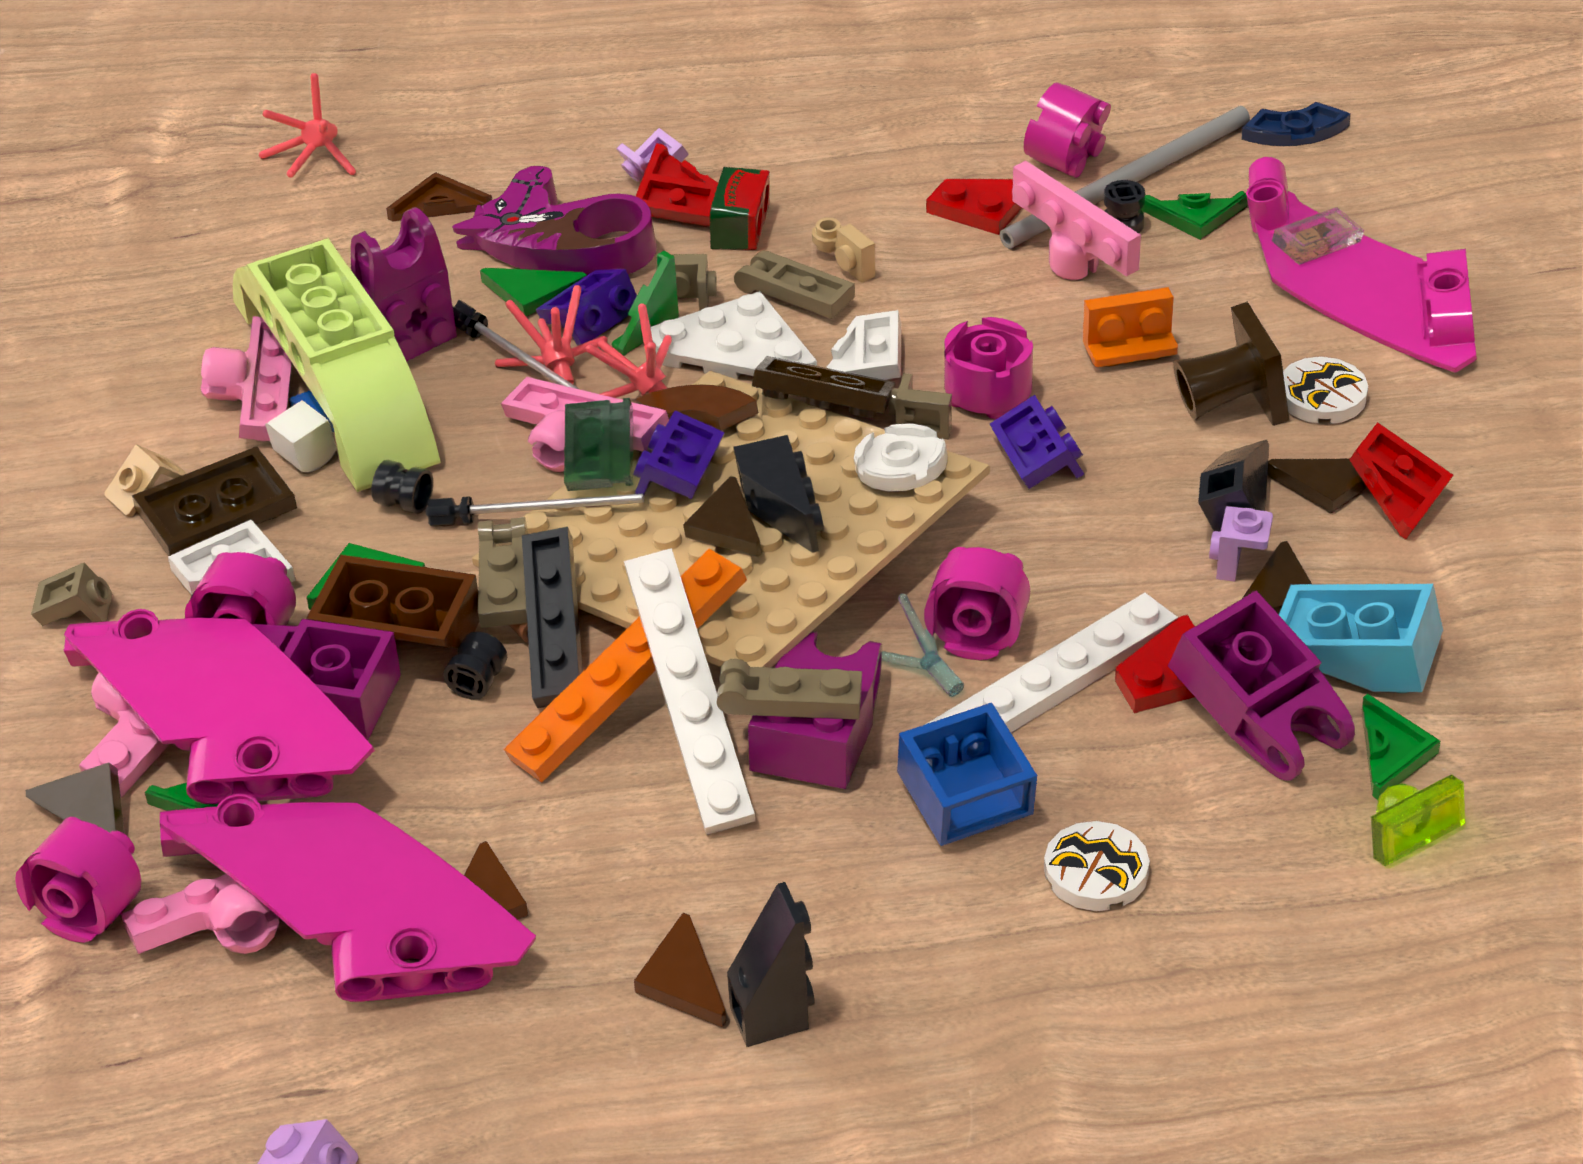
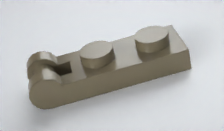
(795, 284)
(501, 573)
(789, 691)

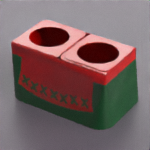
(739, 208)

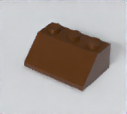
(400, 598)

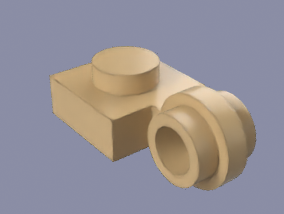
(851, 247)

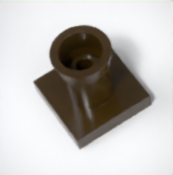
(1235, 372)

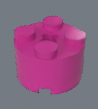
(1066, 129)
(988, 366)
(244, 588)
(977, 602)
(80, 879)

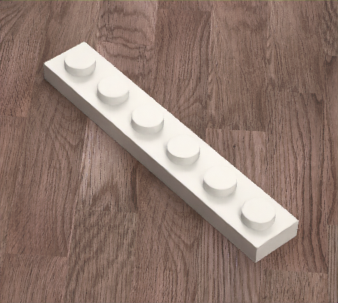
(1071, 663)
(689, 692)

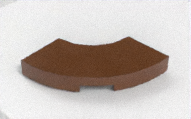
(709, 404)

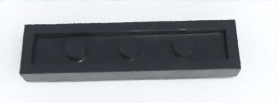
(551, 613)

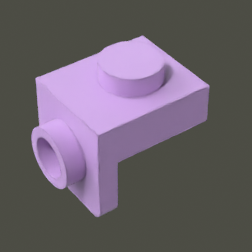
(637, 161)
(1239, 529)
(308, 1144)

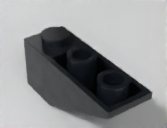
(1235, 480)
(779, 489)
(769, 973)

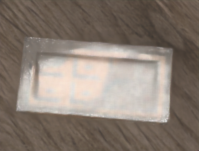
(1317, 235)

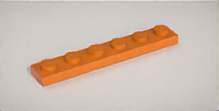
(614, 675)

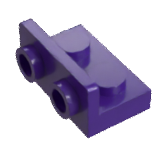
(602, 303)
(1035, 443)
(678, 456)

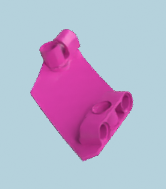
(1369, 285)
(227, 701)
(356, 887)

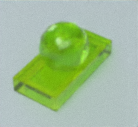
(1414, 818)

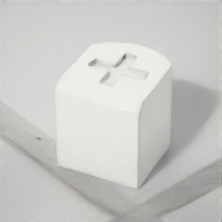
(302, 437)

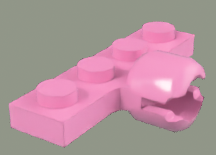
(1078, 227)
(255, 377)
(544, 405)
(130, 742)
(216, 904)

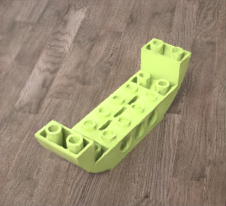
(342, 355)

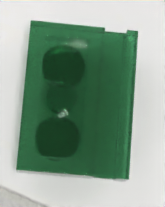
(598, 444)

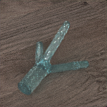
(931, 660)

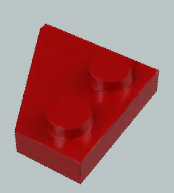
(676, 189)
(975, 203)
(1399, 477)
(1145, 674)

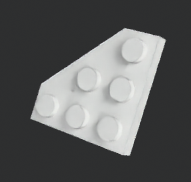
(731, 337)

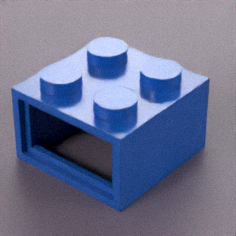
(966, 774)

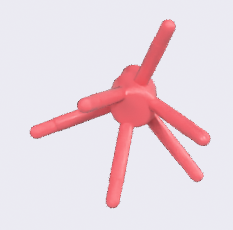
(313, 133)
(555, 349)
(645, 377)

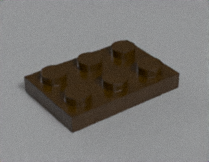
(822, 386)
(214, 500)

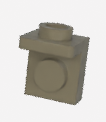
(694, 278)
(921, 407)
(71, 592)

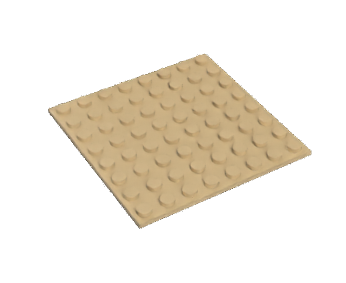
(785, 586)

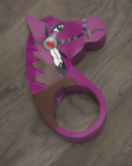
(538, 233)

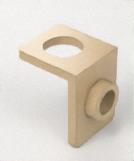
(139, 474)

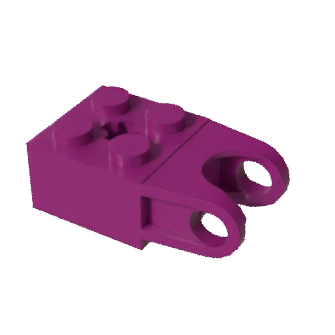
(408, 283)
(346, 662)
(1261, 684)
(817, 748)

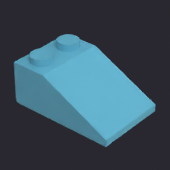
(1368, 632)

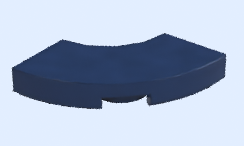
(1296, 126)

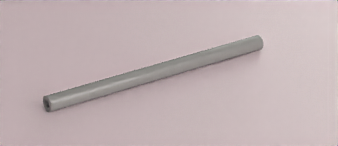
(1138, 169)

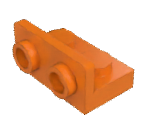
(1129, 327)

